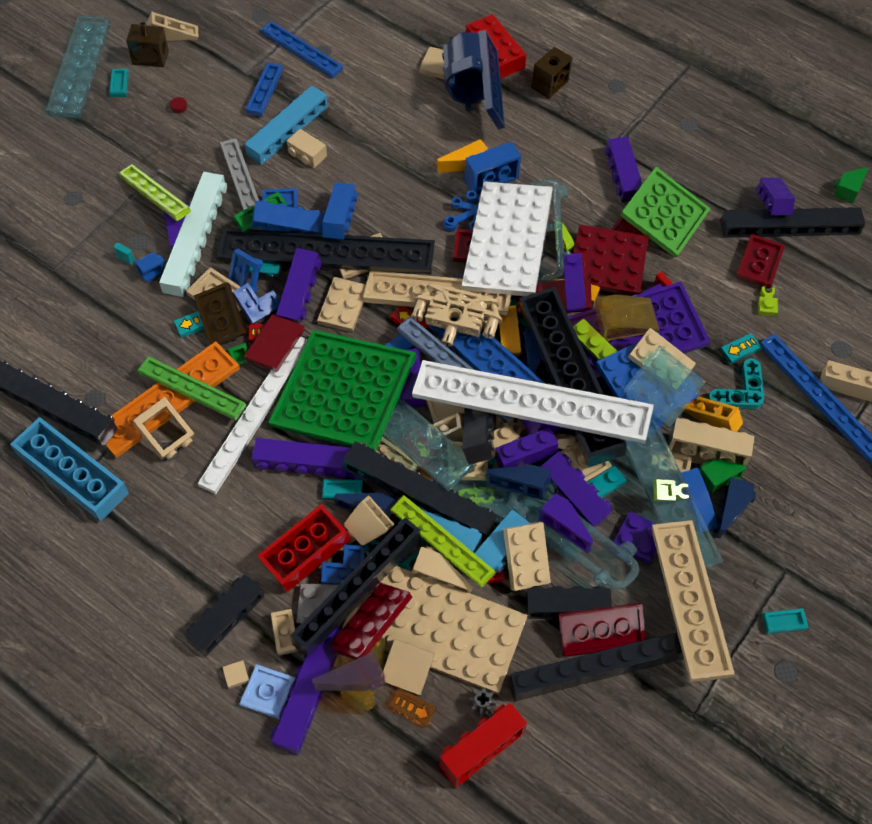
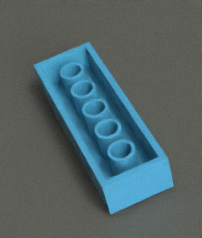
(70, 469)

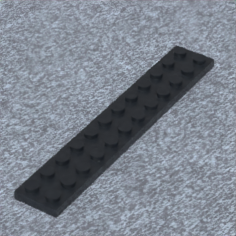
(345, 253)

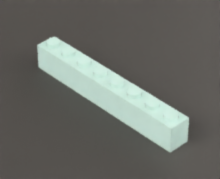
(193, 235)

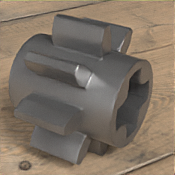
(488, 702)

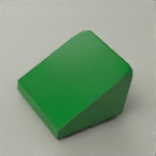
(238, 353)

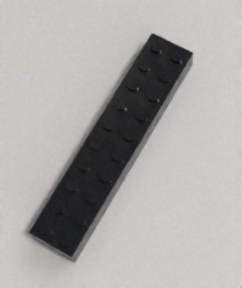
(567, 365)

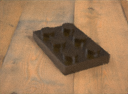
(220, 314)

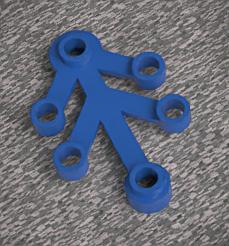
(450, 227)

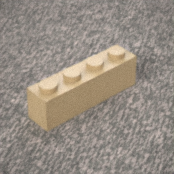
(847, 380)

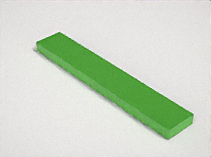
(192, 388)

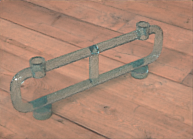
(559, 191)
(624, 551)

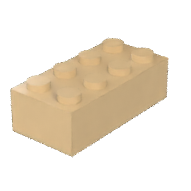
(710, 442)

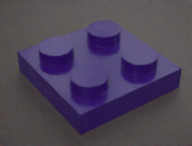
(639, 533)

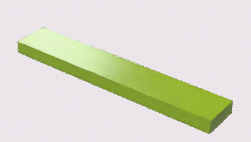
(154, 192)
(444, 542)

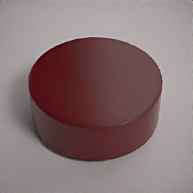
(178, 105)

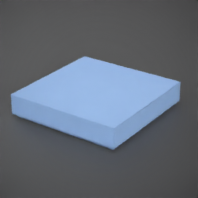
(267, 691)

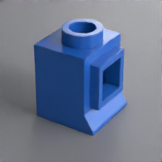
(150, 266)

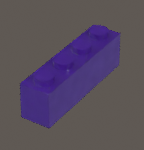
(624, 168)
(299, 285)
(577, 490)

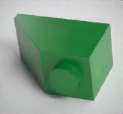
(850, 184)
(719, 472)

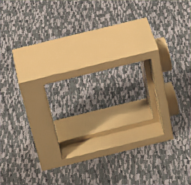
(152, 412)

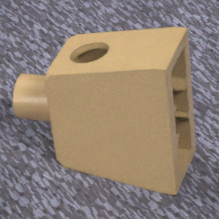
(367, 522)

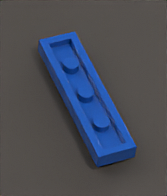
(264, 89)

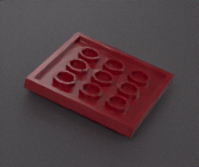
(612, 258)

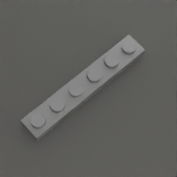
(239, 173)

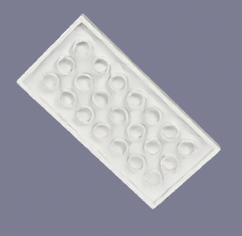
(508, 239)

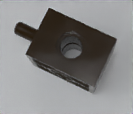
(147, 45)
(551, 72)

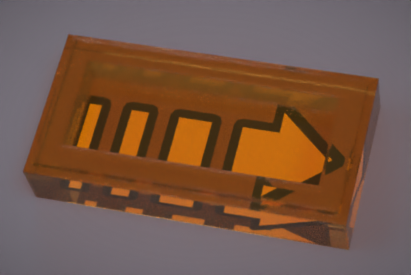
(412, 707)

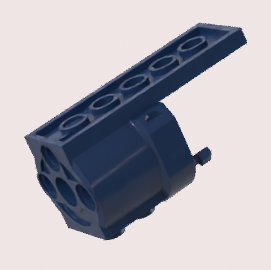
(474, 73)

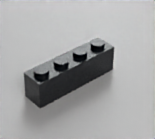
(478, 435)
(549, 602)
(224, 615)

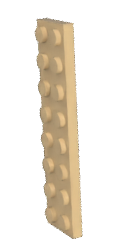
(402, 289)
(692, 602)

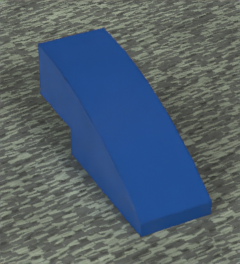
(701, 497)

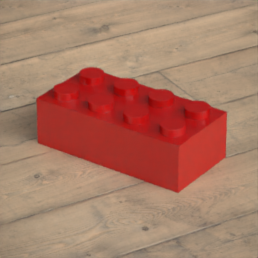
(510, 54)
(304, 548)
(482, 744)

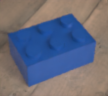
(492, 165)

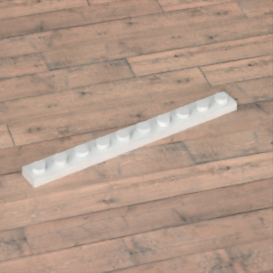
(249, 422)

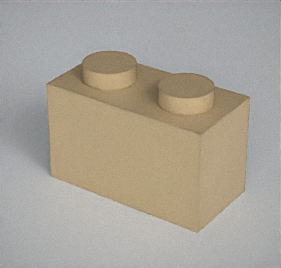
(306, 148)

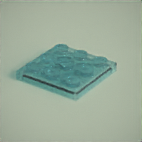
(664, 384)

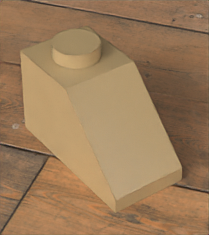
(452, 427)

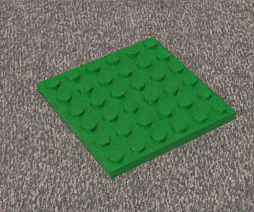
(343, 390)

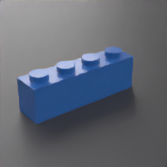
(340, 210)
(284, 218)

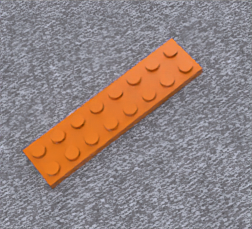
(209, 366)

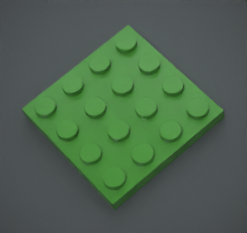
(665, 212)

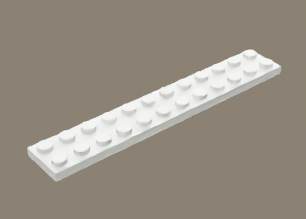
(534, 401)

